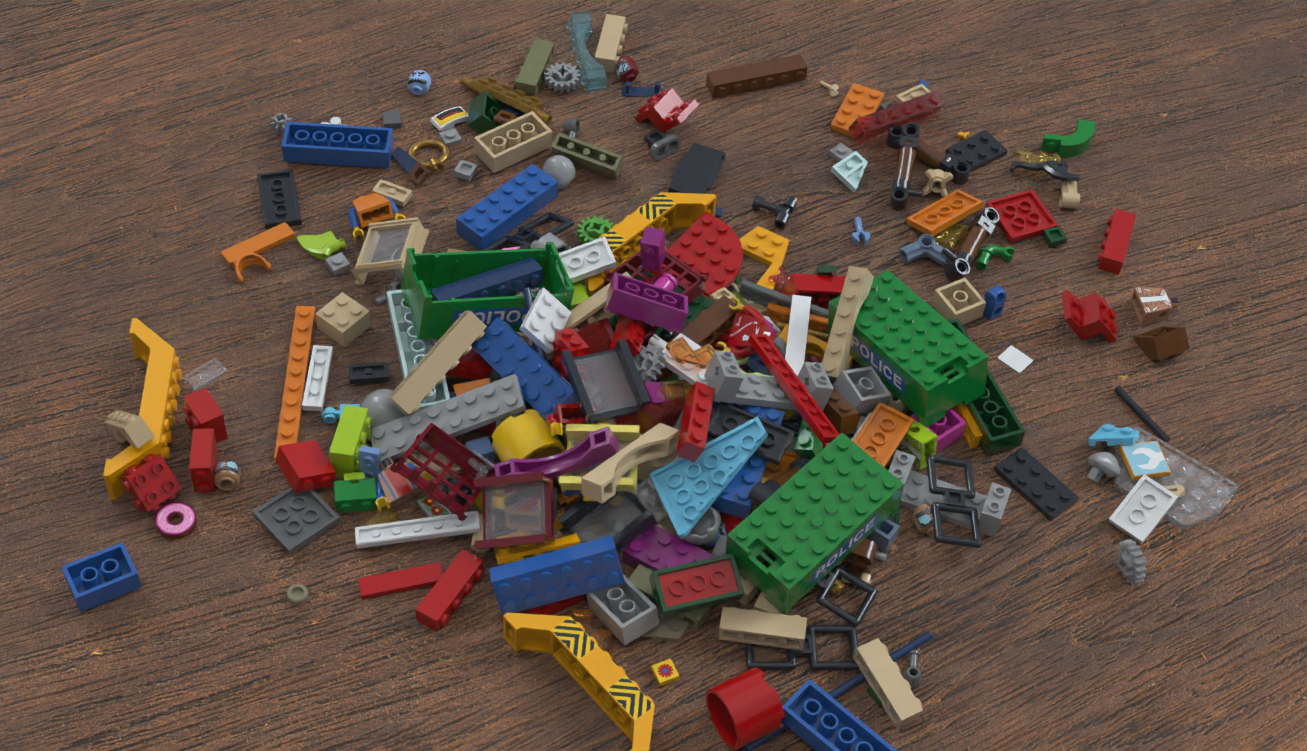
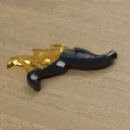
(1045, 163)

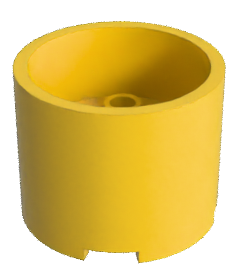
(525, 438)

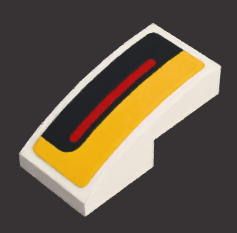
(448, 118)

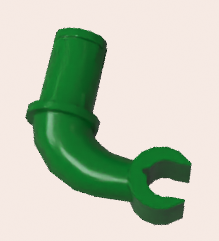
(987, 253)

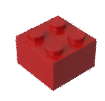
(204, 413)

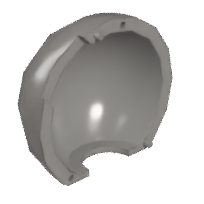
(380, 408)

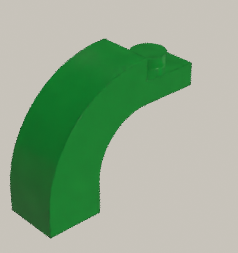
(1072, 144)

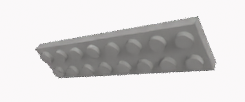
(453, 416)

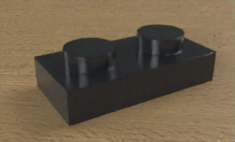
(368, 373)

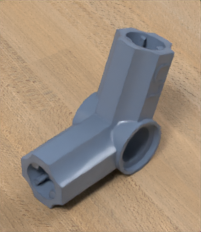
(923, 248)

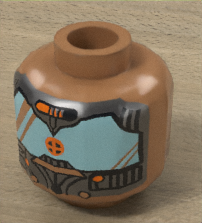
(227, 475)
(923, 519)

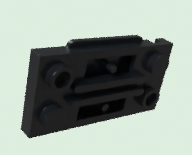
(697, 170)

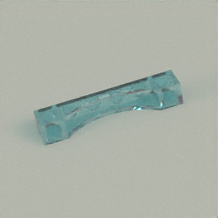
(592, 72)

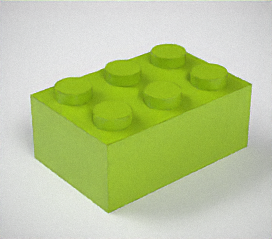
(350, 434)

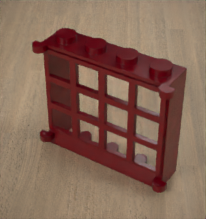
(684, 271)
(453, 451)

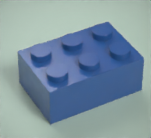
(101, 576)

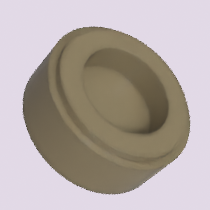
(297, 594)

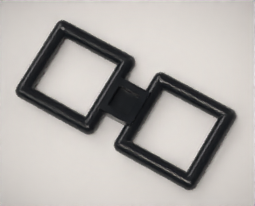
(526, 234)
(953, 501)
(826, 585)
(809, 651)

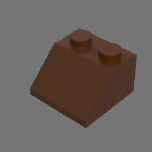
(1163, 342)

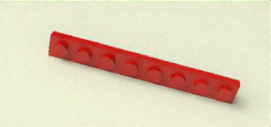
(794, 388)

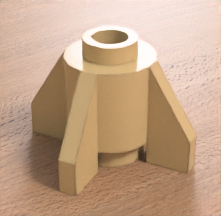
(937, 182)

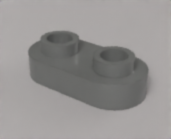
(665, 147)

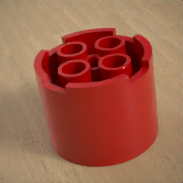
(744, 708)

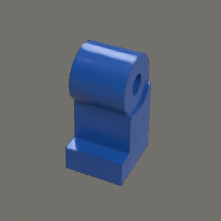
(995, 301)

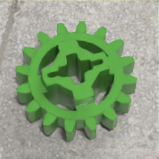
(593, 229)

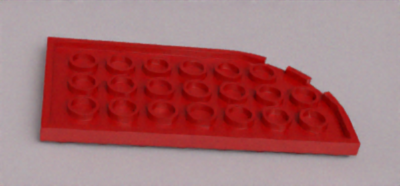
(711, 250)

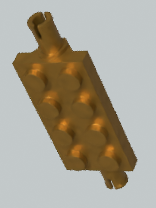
(508, 95)

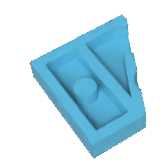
(1114, 435)

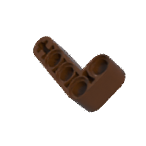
(862, 557)

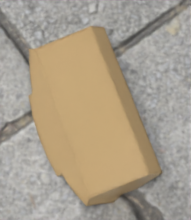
(1178, 490)

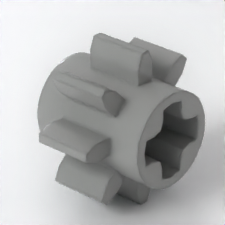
(279, 123)

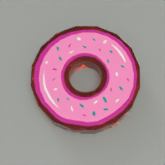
(175, 510)

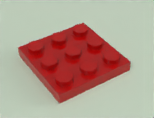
(1022, 215)

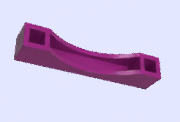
(593, 449)

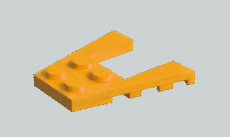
(766, 248)
(517, 553)

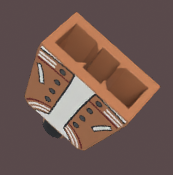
(1152, 304)

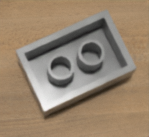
(624, 610)

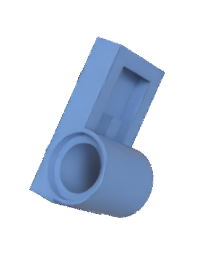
(370, 462)

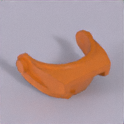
(246, 260)

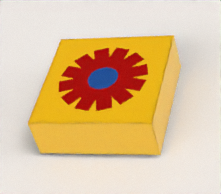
(665, 672)

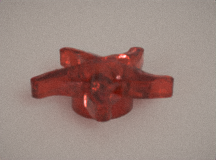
(781, 279)

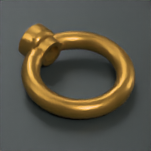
(435, 165)

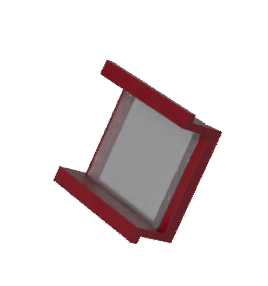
(516, 510)

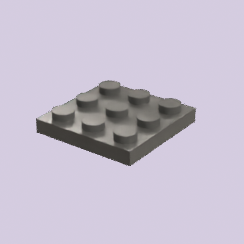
(296, 518)

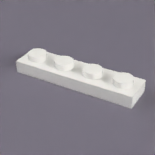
(317, 378)

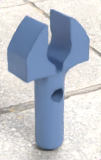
(860, 233)

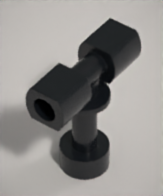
(781, 211)

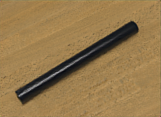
(1142, 414)

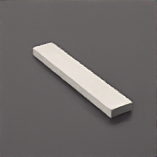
(797, 332)
(416, 529)

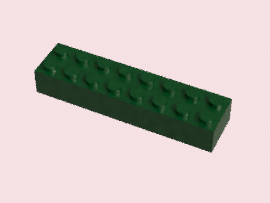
(993, 413)

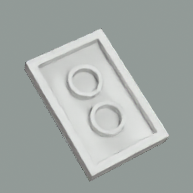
(588, 259)
(544, 319)
(1143, 509)

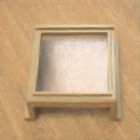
(387, 246)

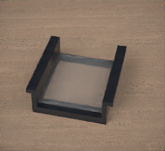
(606, 383)
(618, 516)

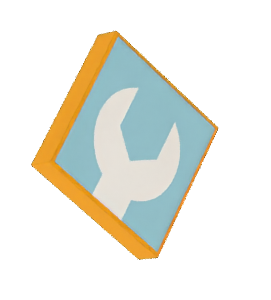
(1145, 459)

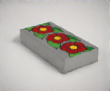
(431, 507)

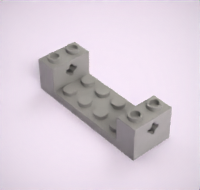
(764, 391)
(917, 493)

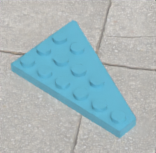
(692, 487)

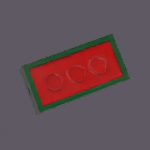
(696, 585)

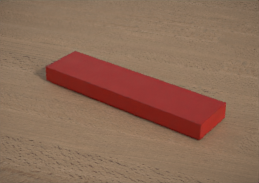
(399, 580)

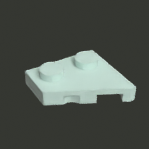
(850, 170)

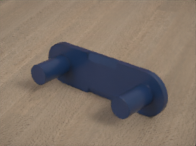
(630, 91)

